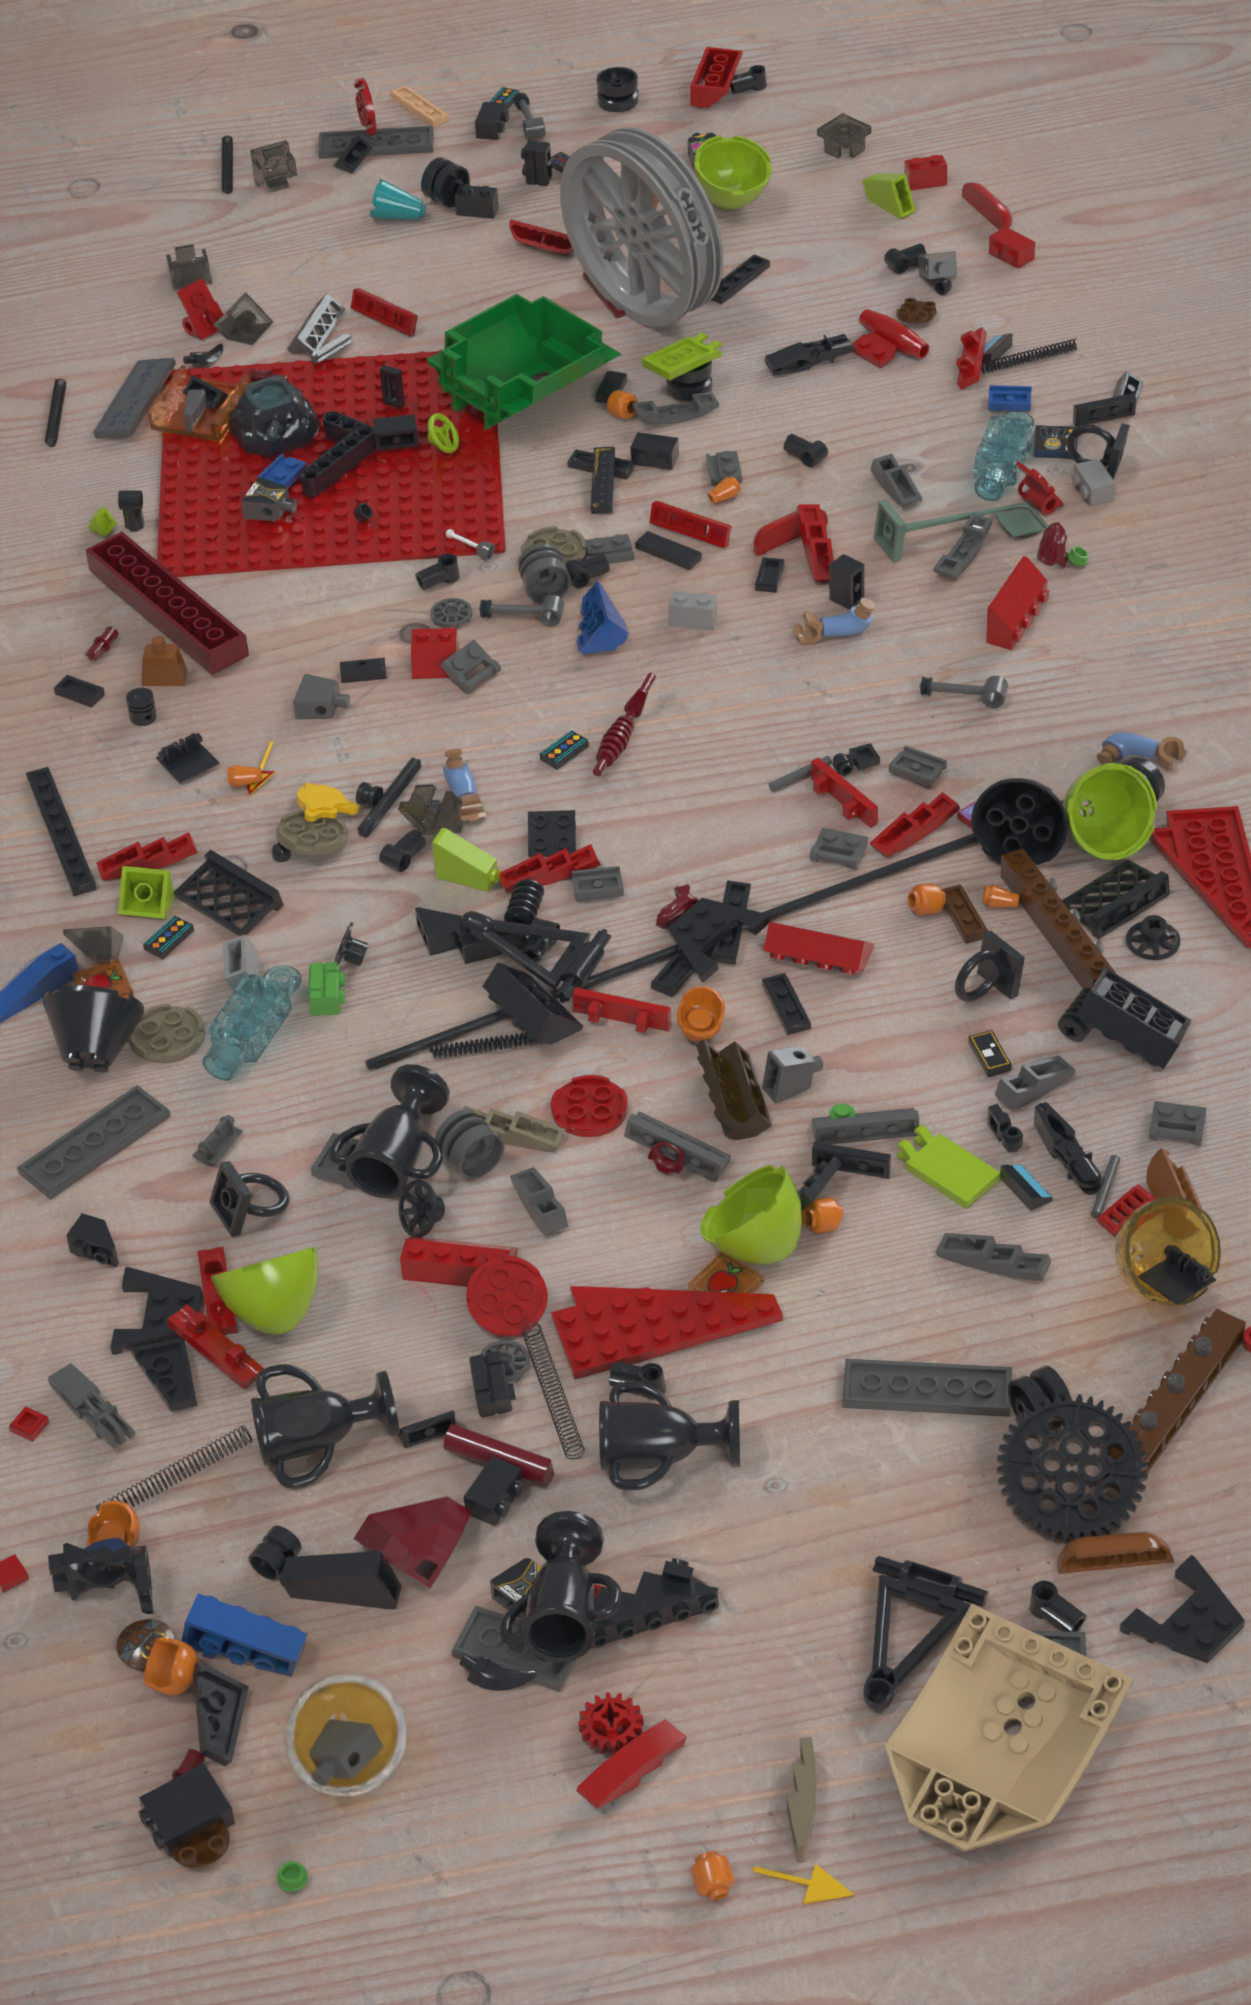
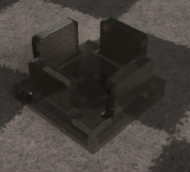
(845, 133)
(273, 165)
(188, 267)
(431, 815)

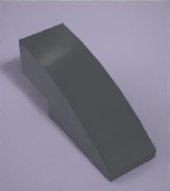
(895, 480)
(1033, 1081)
(539, 1201)

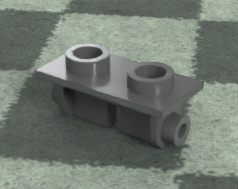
(218, 1141)

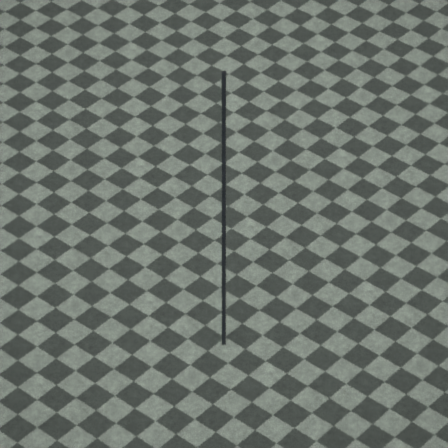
(670, 951)

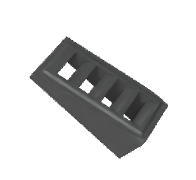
(194, 408)

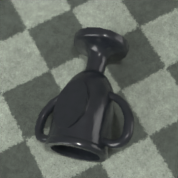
(394, 1139)
(313, 1420)
(657, 1435)
(562, 1595)

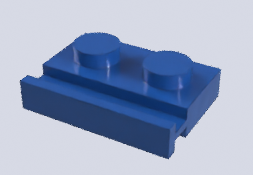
(1009, 398)
(284, 470)

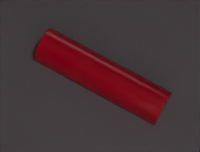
(482, 1448)

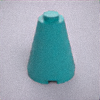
(395, 203)

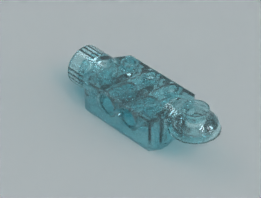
(1002, 446)
(250, 1020)

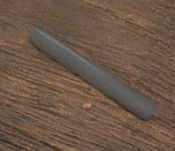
(796, 775)
(1105, 1186)

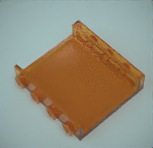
(169, 408)

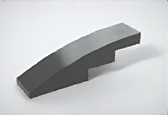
(1000, 1259)

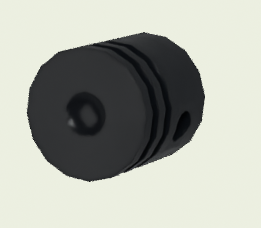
(140, 704)

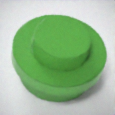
(1078, 556)
(841, 1111)
(292, 1876)

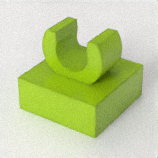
(102, 522)

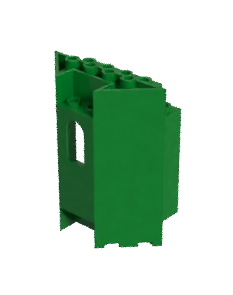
(501, 349)

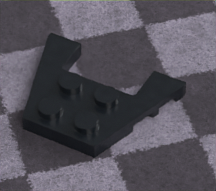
(706, 925)
(164, 1299)
(1199, 1624)

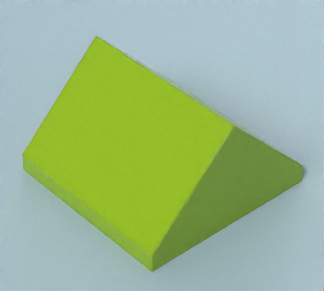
(145, 892)

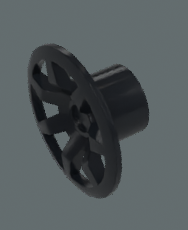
(1153, 934)
(351, 949)
(424, 1208)

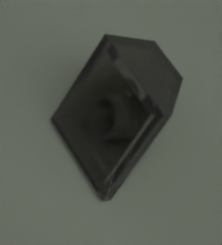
(243, 321)
(97, 943)

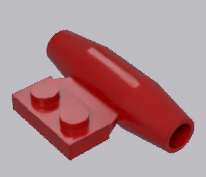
(886, 339)

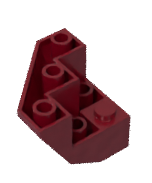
(416, 1536)

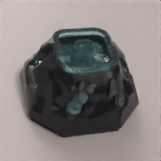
(273, 418)

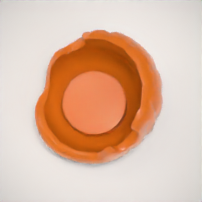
(701, 1013)
(114, 1520)
(170, 1666)

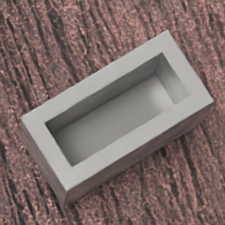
(1094, 482)
(692, 610)
(239, 960)

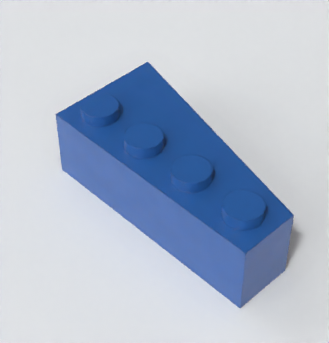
(242, 1636)

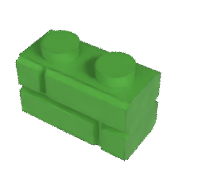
(325, 988)

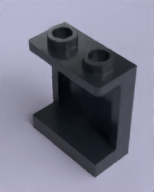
(184, 1808)

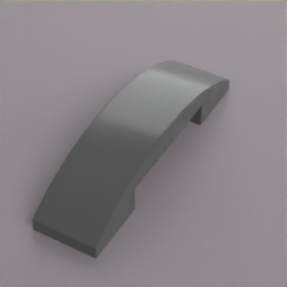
(676, 413)
(966, 548)

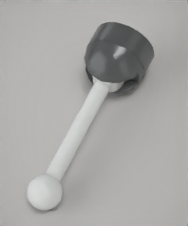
(484, 549)

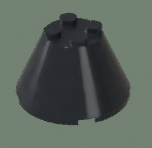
(1017, 817)
(91, 1024)

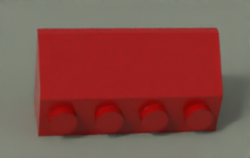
(714, 76)
(1016, 605)
(817, 947)
(446, 1260)

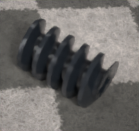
(524, 902)
(1070, 1024)

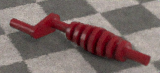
(618, 735)

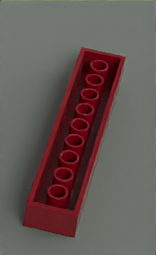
(167, 603)

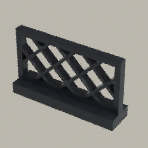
(242, 881)
(1122, 906)

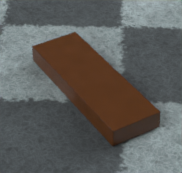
(964, 914)

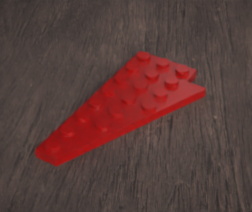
(1215, 860)
(646, 1323)

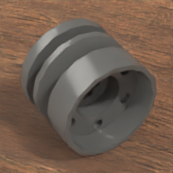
(543, 572)
(469, 1144)

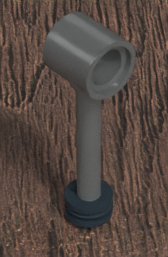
(531, 126)
(549, 611)
(992, 692)

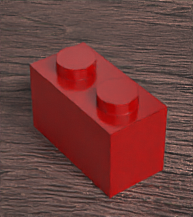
(926, 172)
(1011, 247)

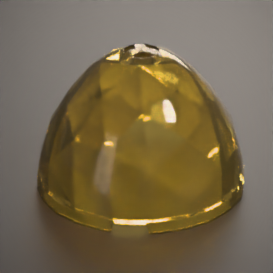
(1154, 1228)
(360, 1701)

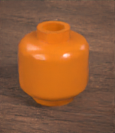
(620, 404)
(926, 899)
(822, 1215)
(712, 1875)

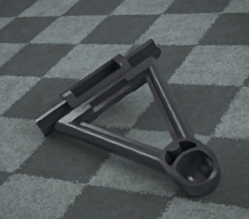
(573, 966)
(924, 1587)

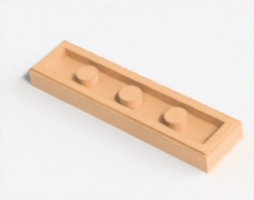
(419, 106)

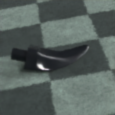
(204, 358)
(493, 1677)

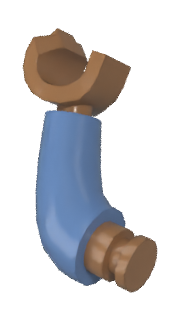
(850, 623)
(1125, 744)
(463, 786)

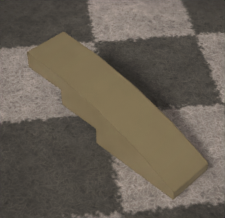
(522, 1129)
(802, 1802)

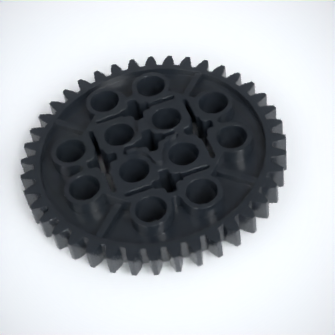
(1024, 1462)

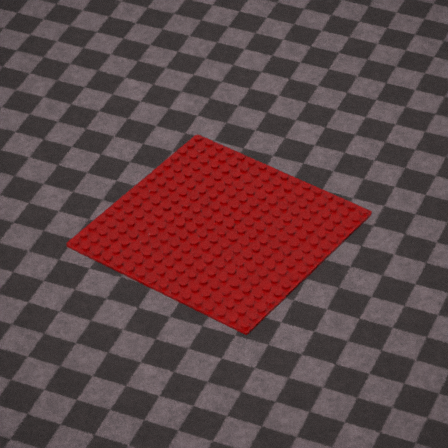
(410, 490)

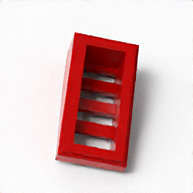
(1134, 1197)

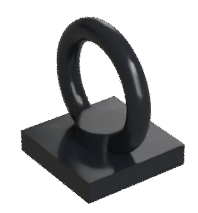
(1113, 450)
(997, 964)
(232, 1197)

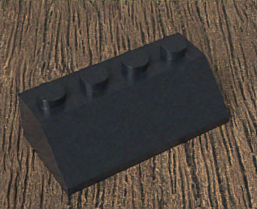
(530, 1005)

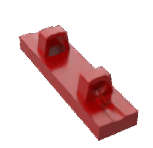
(384, 311)
(972, 357)
(690, 524)
(852, 800)
(621, 1009)
(213, 1263)
(215, 1346)

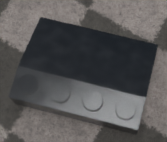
(1133, 1018)

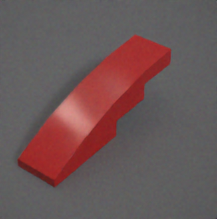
(815, 541)
(915, 826)
(152, 856)
(551, 869)
(630, 1763)

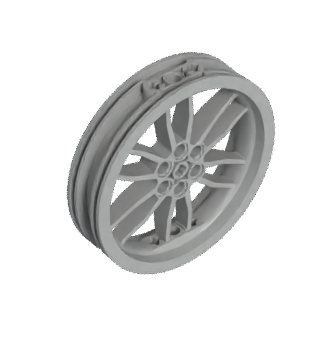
(646, 170)

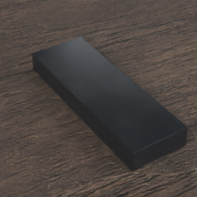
(1104, 409)
(584, 461)
(668, 550)
(786, 1004)
(853, 1159)

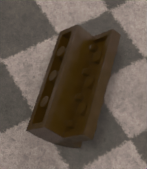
(734, 1090)

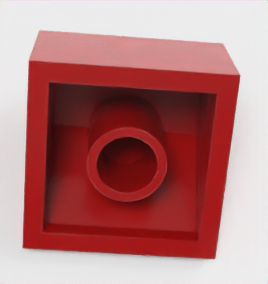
(430, 650)

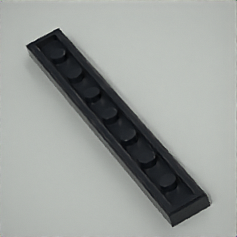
(61, 831)

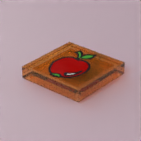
(106, 976)
(726, 1275)

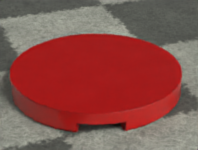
(365, 107)
(589, 1106)
(506, 1296)

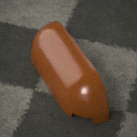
(1168, 1180)
(1113, 1552)

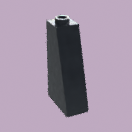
(342, 1579)

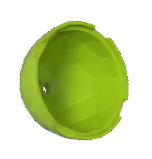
(732, 171)
(1120, 814)
(756, 1218)
(271, 1293)

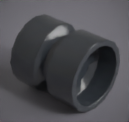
(270, 1556)

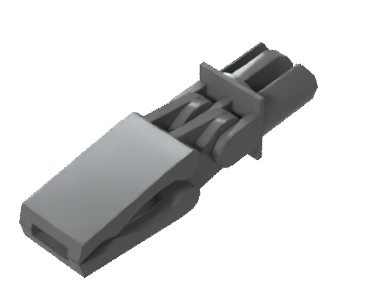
(84, 1401)

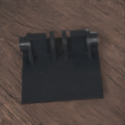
(186, 758)
(551, 832)
(1177, 1276)

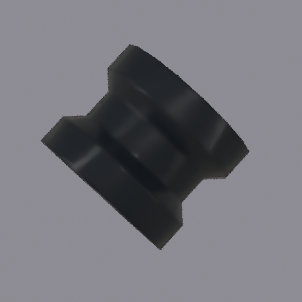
(368, 795)

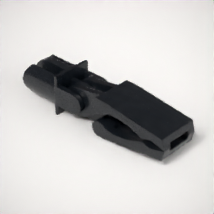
(804, 355)
(1062, 1144)

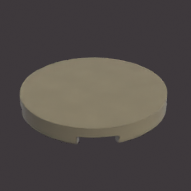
(570, 543)
(311, 838)
(167, 1034)

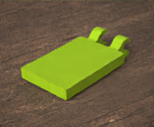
(682, 356)
(947, 1167)

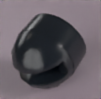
(942, 286)
(363, 512)
(278, 854)

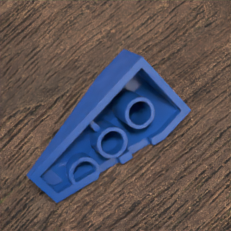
(602, 624)
(37, 977)

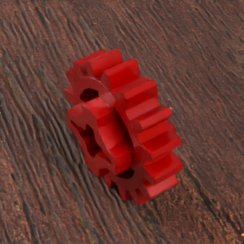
(596, 1727)

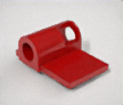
(197, 302)
(1040, 492)

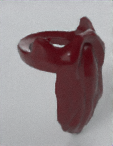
(1052, 546)
(677, 907)
(664, 1164)

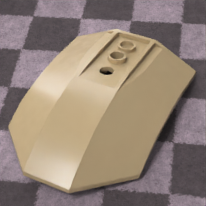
(951, 1750)

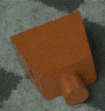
(163, 664)

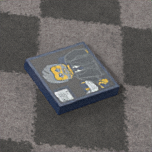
(1052, 441)

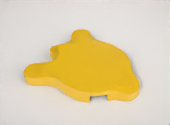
(323, 802)

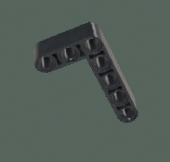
(354, 443)

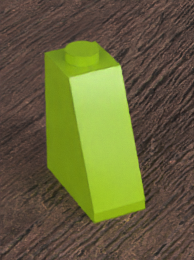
(890, 193)
(463, 862)

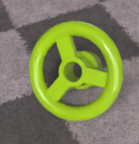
(438, 436)

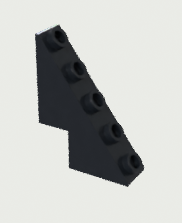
(443, 933)
(655, 1604)

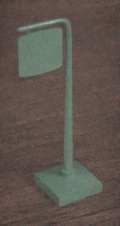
(891, 528)

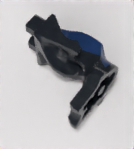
(89, 1568)

